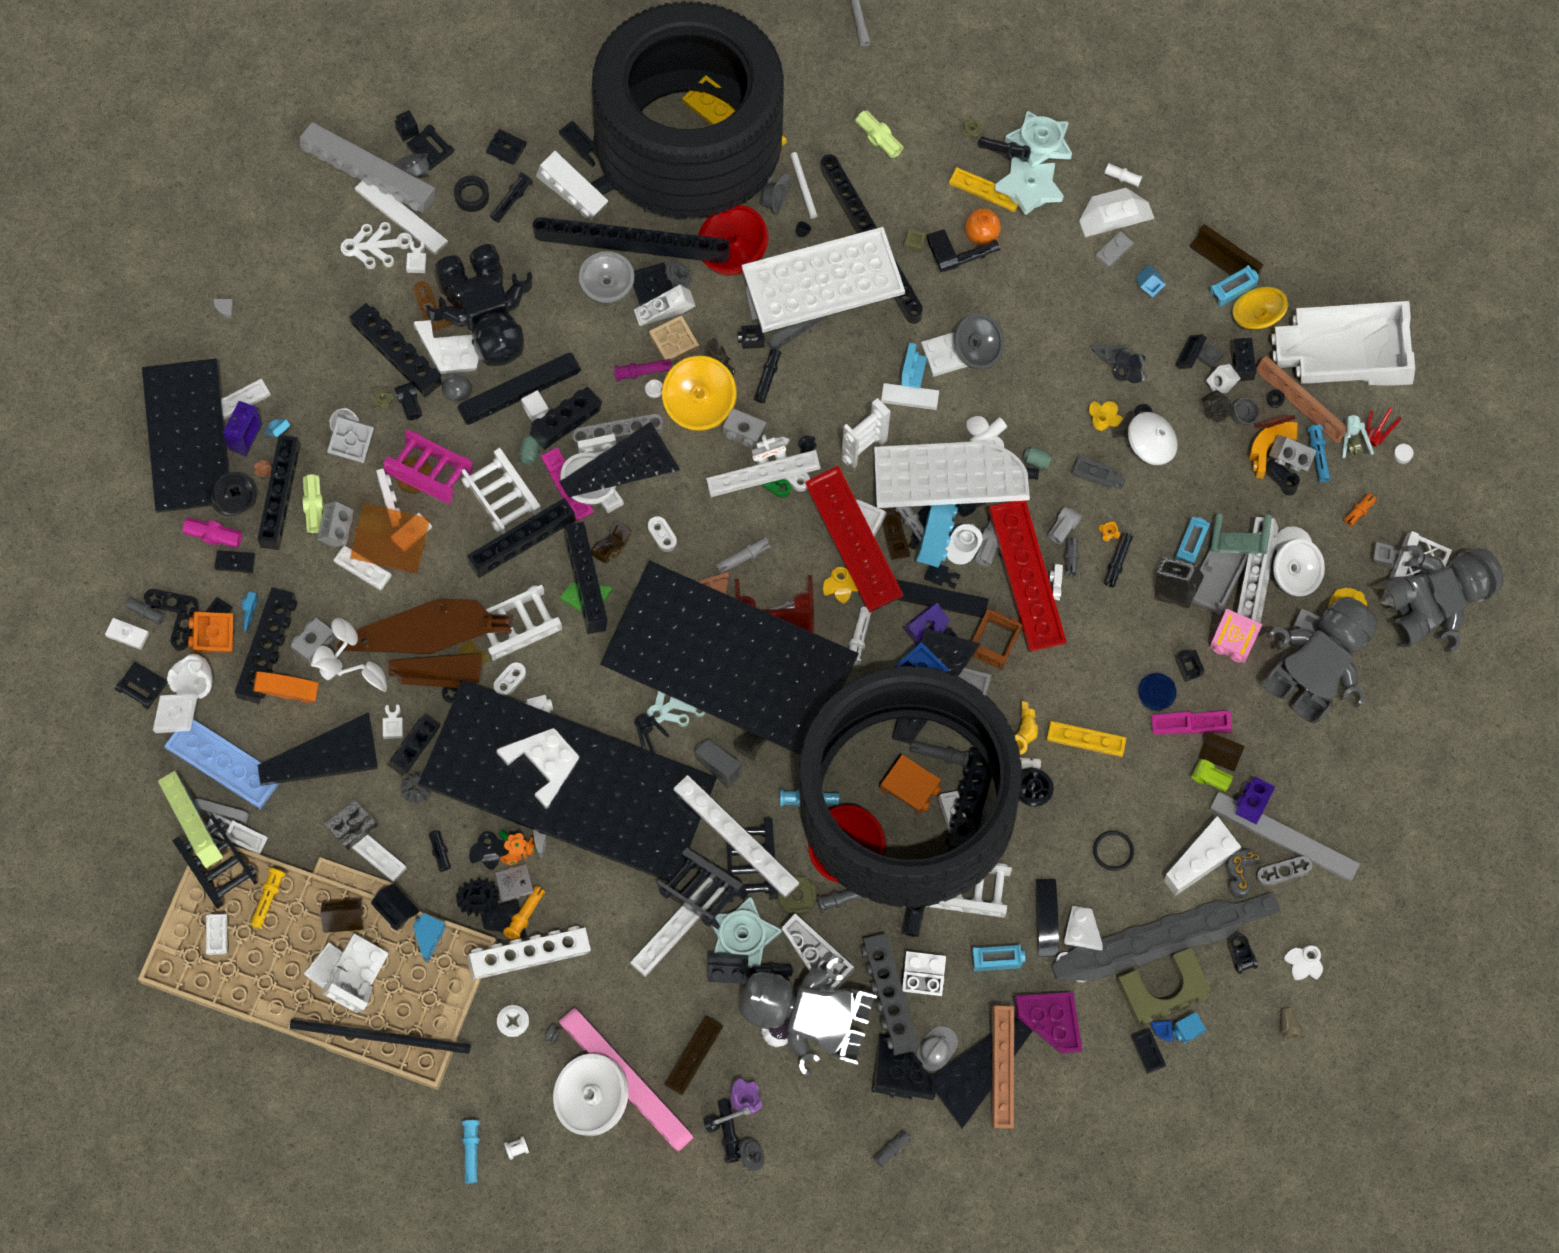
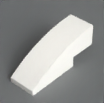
(240, 835)

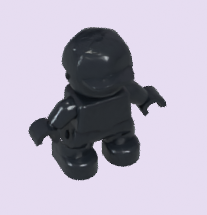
(482, 304)

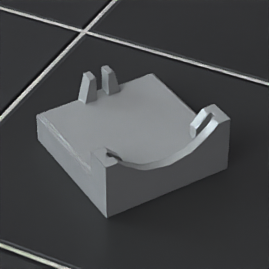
(350, 439)

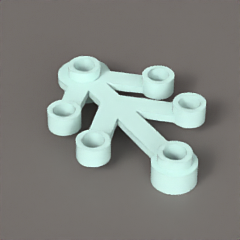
(673, 704)

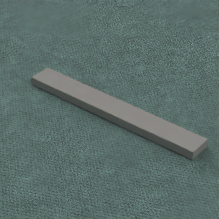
(1288, 839)

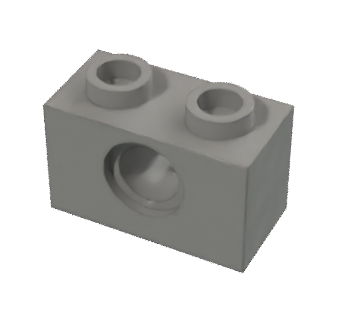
(738, 420)
(313, 629)

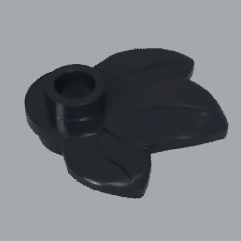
(1131, 366)
(487, 853)

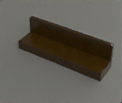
(1223, 252)

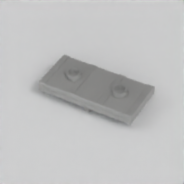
(1219, 579)

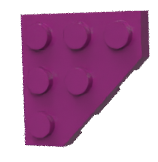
(1052, 1019)

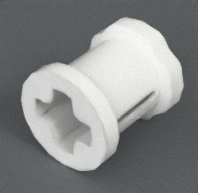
(516, 1147)

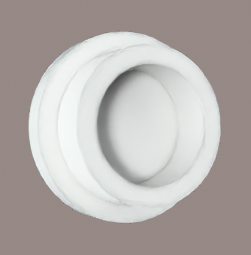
(654, 388)

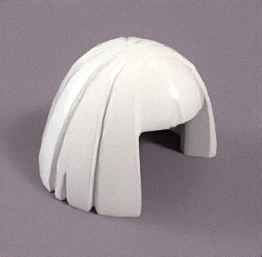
(191, 676)

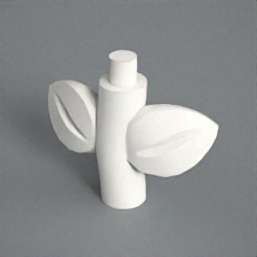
(983, 432)

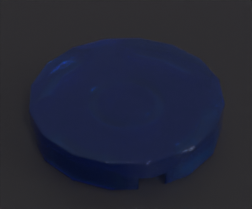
(1157, 692)

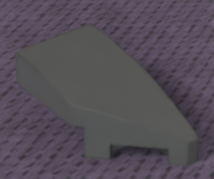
(1108, 354)

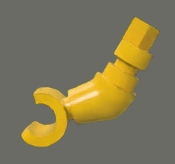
(1028, 729)

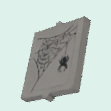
(514, 882)

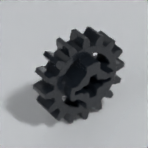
(475, 897)

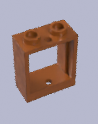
(991, 657)

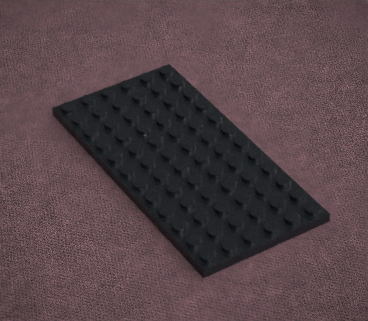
(726, 657)

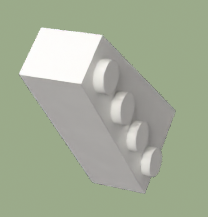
(571, 186)
(1206, 854)
(815, 951)

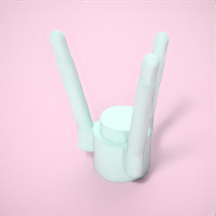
(1353, 427)

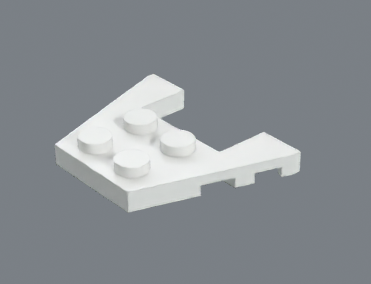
(448, 353)
(549, 755)

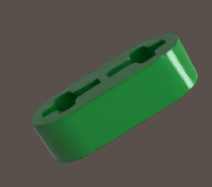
(773, 488)

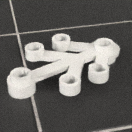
(374, 245)

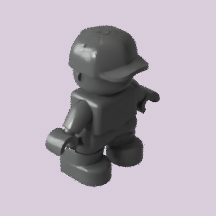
(1442, 592)
(1323, 659)
(812, 1012)

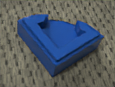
(1163, 1029)

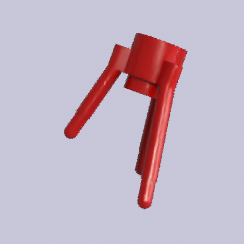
(1375, 433)

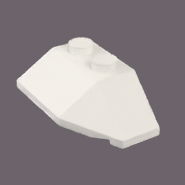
(1114, 211)

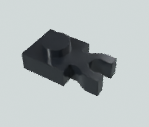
(941, 575)

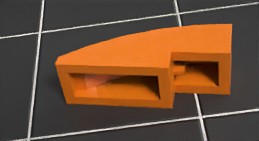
(286, 687)

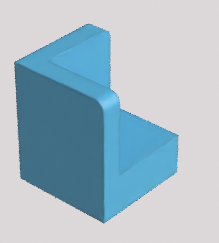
(1150, 281)

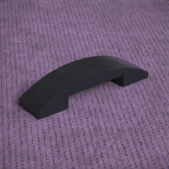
(1047, 917)

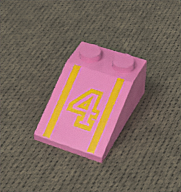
(1235, 636)

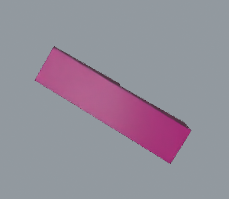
(1192, 723)

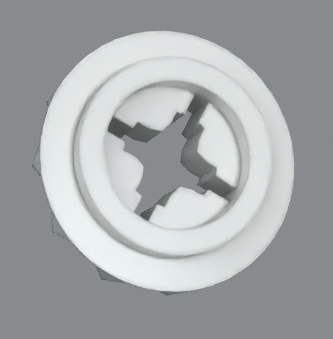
(503, 1021)

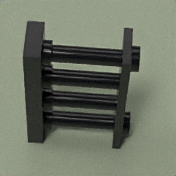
(765, 831)
(705, 869)
(205, 879)

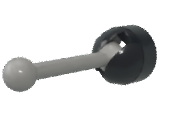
(712, 1123)

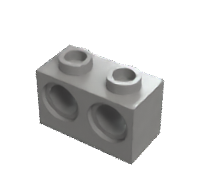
(1292, 453)
(335, 524)

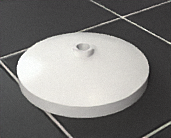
(590, 1095)

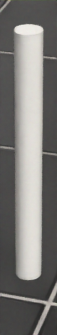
(803, 184)

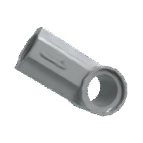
(1065, 523)

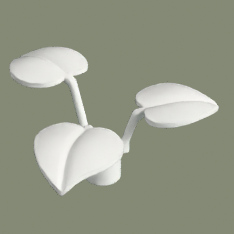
(331, 666)

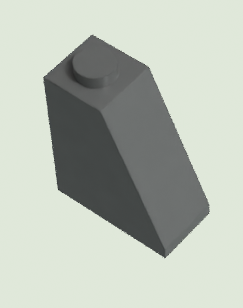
(718, 762)

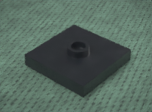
(650, 283)

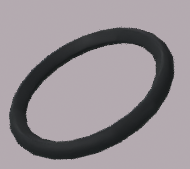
(1109, 867)

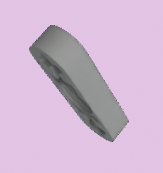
(228, 813)
(1296, 862)

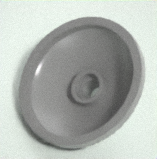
(602, 268)

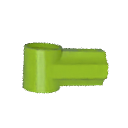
(1206, 773)

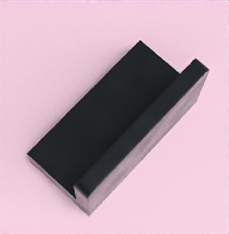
(394, 906)

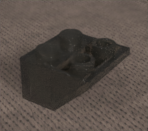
(1177, 582)

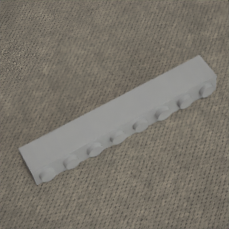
(367, 167)

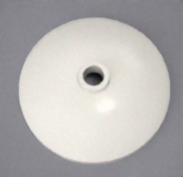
(1152, 438)
(574, 463)
(1307, 567)

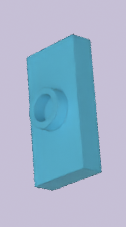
(276, 427)

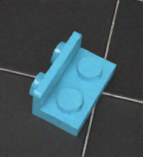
(913, 367)

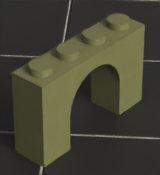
(1146, 1007)

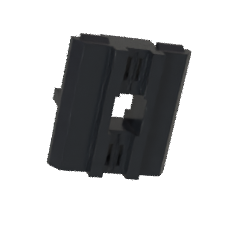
(508, 155)

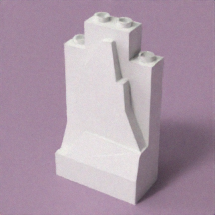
(1348, 344)

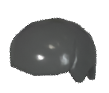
(456, 387)
(1245, 411)

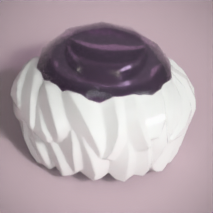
(776, 1036)

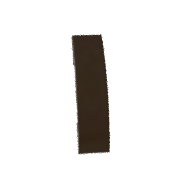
(894, 534)

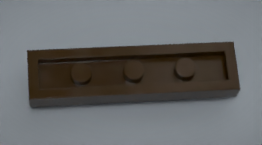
(694, 1056)

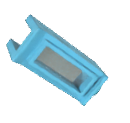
(1235, 286)
(1193, 540)
(998, 958)

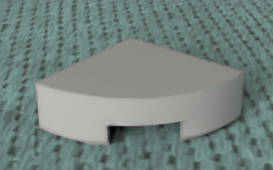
(224, 307)

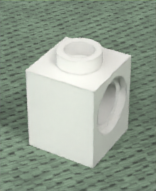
(1223, 378)
(534, 406)

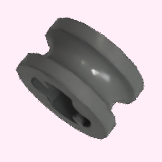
(553, 1034)

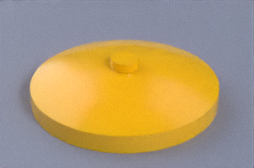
(699, 393)

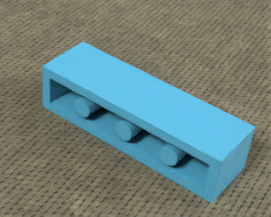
(936, 535)

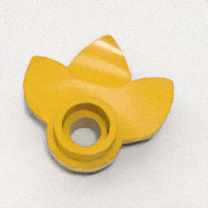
(1104, 415)
(839, 587)

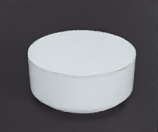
(1403, 453)

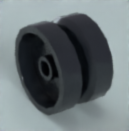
(221, 497)

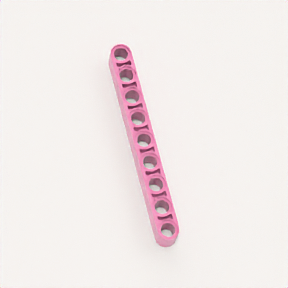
(638, 1091)

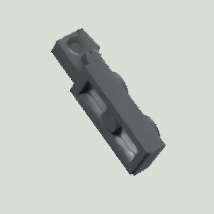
(1097, 473)

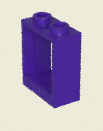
(243, 431)

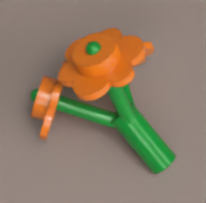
(515, 847)

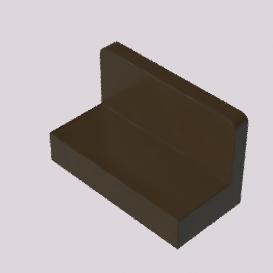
(1221, 751)
(341, 915)

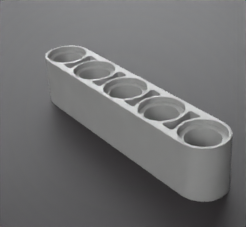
(623, 425)

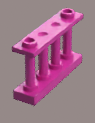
(420, 481)

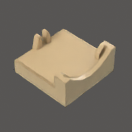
(673, 339)

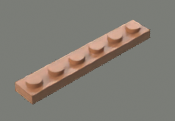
(1301, 399)
(1003, 1067)

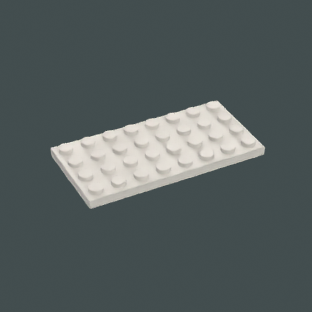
(823, 279)

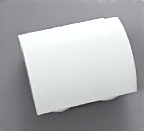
(924, 973)

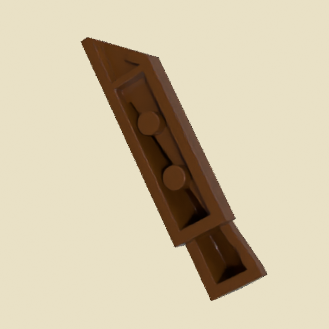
(437, 671)

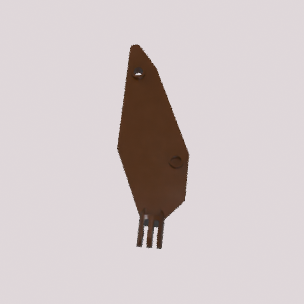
(430, 628)

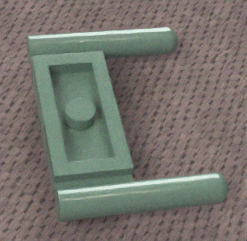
(1240, 542)

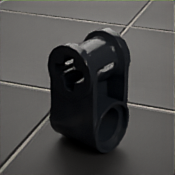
(1242, 955)

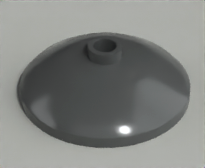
(987, 341)

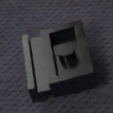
(728, 968)

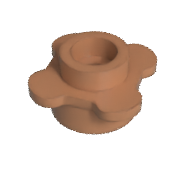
(263, 468)

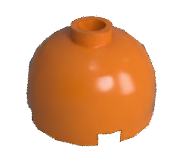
(982, 226)

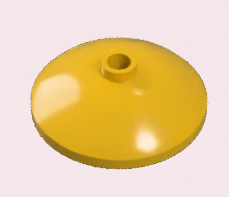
(1260, 308)

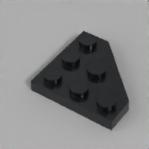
(902, 1073)

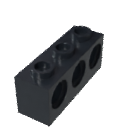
(413, 745)

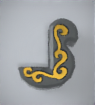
(1236, 871)

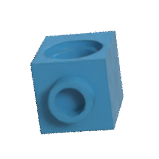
(1188, 1028)

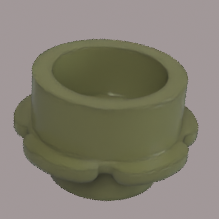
(1354, 446)

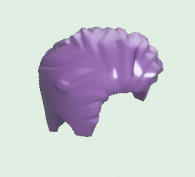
(745, 1095)

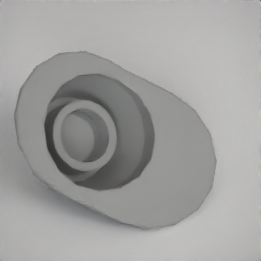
(937, 1048)

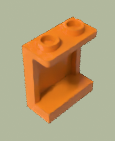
(911, 784)

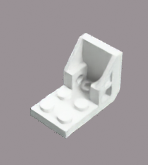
(354, 974)

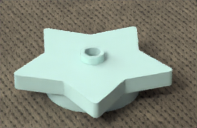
(1044, 138)
(1029, 185)
(748, 922)

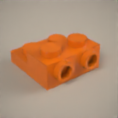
(211, 632)

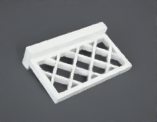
(1400, 570)

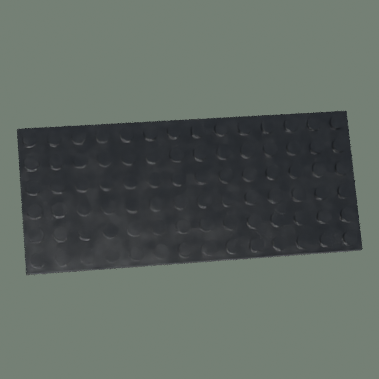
(610, 804)

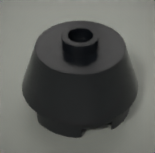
(1036, 788)

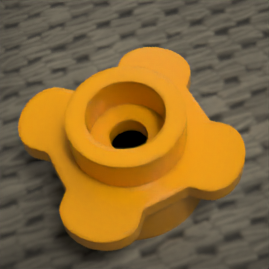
(1112, 526)

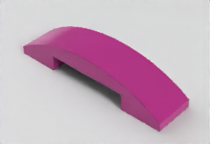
(554, 462)

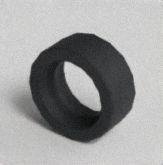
(474, 205)

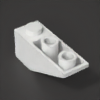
(666, 305)

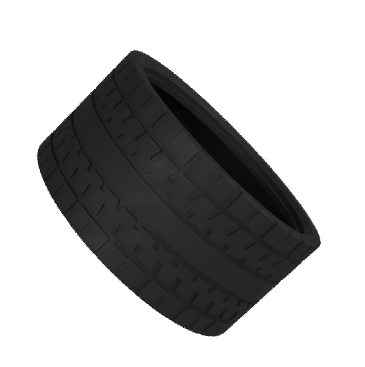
(919, 695)

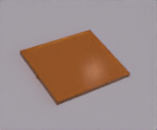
(390, 538)

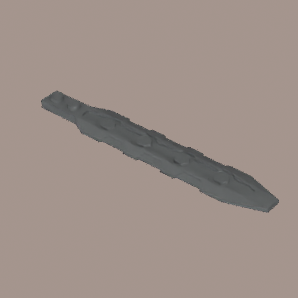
(1162, 938)

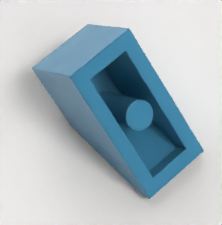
(428, 934)

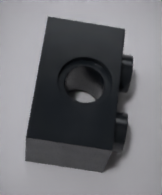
(1243, 358)

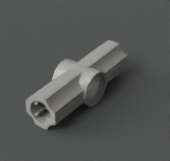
(988, 546)

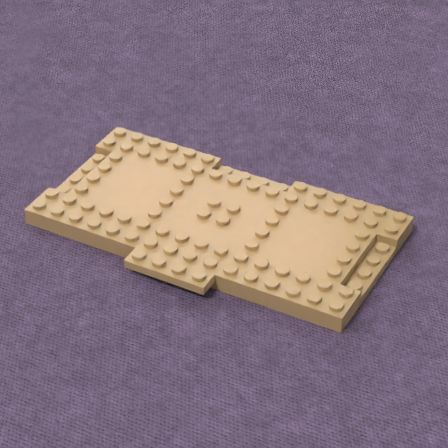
(265, 967)

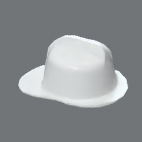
(964, 543)

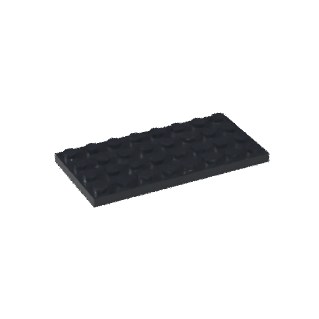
(184, 432)

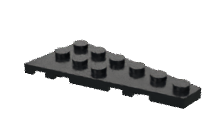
(630, 460)
(955, 655)
(333, 753)
(969, 1077)

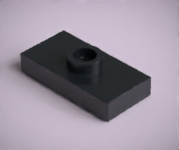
(1190, 351)
(235, 561)
(1148, 1051)

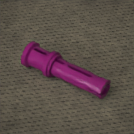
(633, 370)

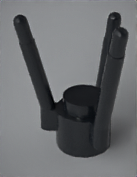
(645, 725)

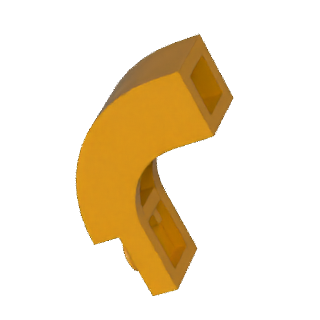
(1265, 442)

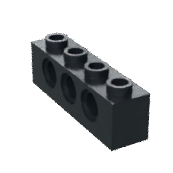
(575, 416)

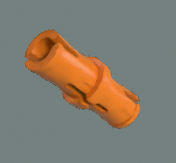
(1360, 509)

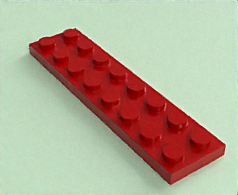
(854, 539)
(1027, 575)

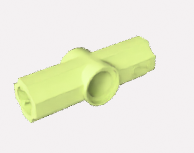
(879, 134)
(312, 502)

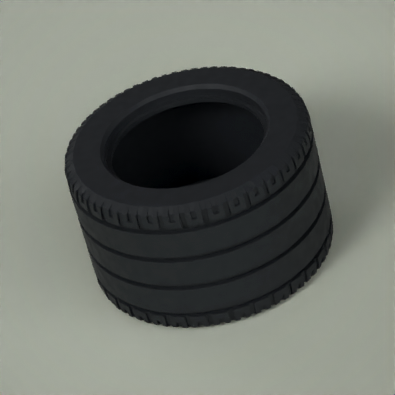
(669, 53)

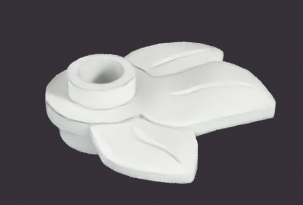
(1302, 964)

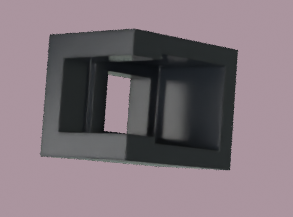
(406, 125)
(751, 342)
(1190, 656)

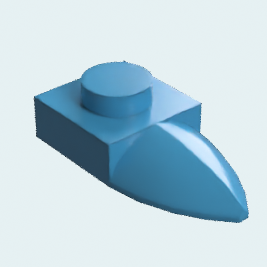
(249, 605)

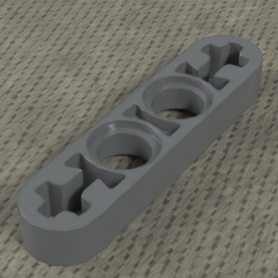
(792, 332)

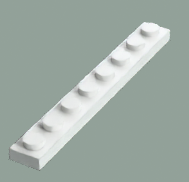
(736, 836)

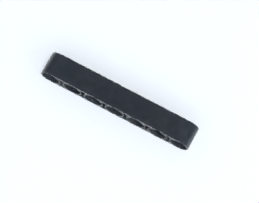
(518, 388)

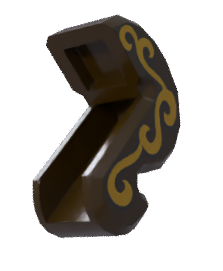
(613, 544)

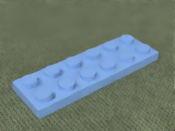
(221, 762)

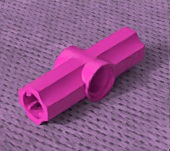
(212, 532)

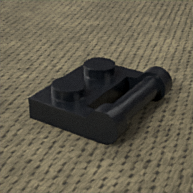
(421, 145)
(144, 680)

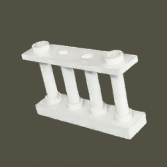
(870, 430)
(510, 476)
(532, 633)
(977, 905)

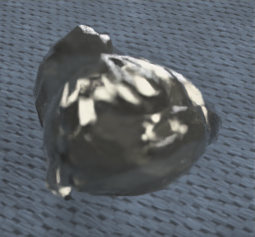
(718, 352)

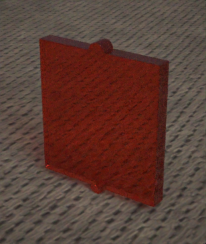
(1273, 421)

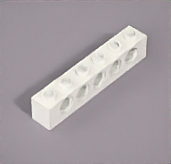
(1257, 575)
(481, 969)

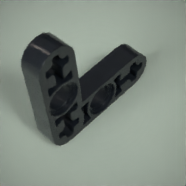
(180, 608)

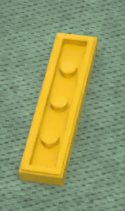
(981, 188)
(1086, 739)

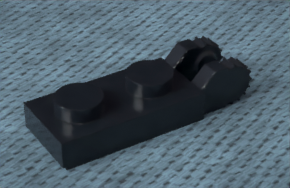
(579, 142)

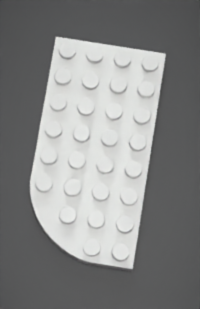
(948, 474)

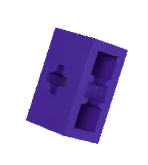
(934, 616)

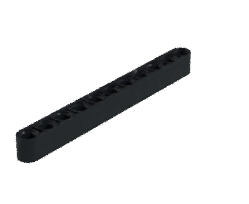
(862, 215)
(643, 240)

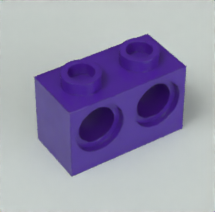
(1255, 800)

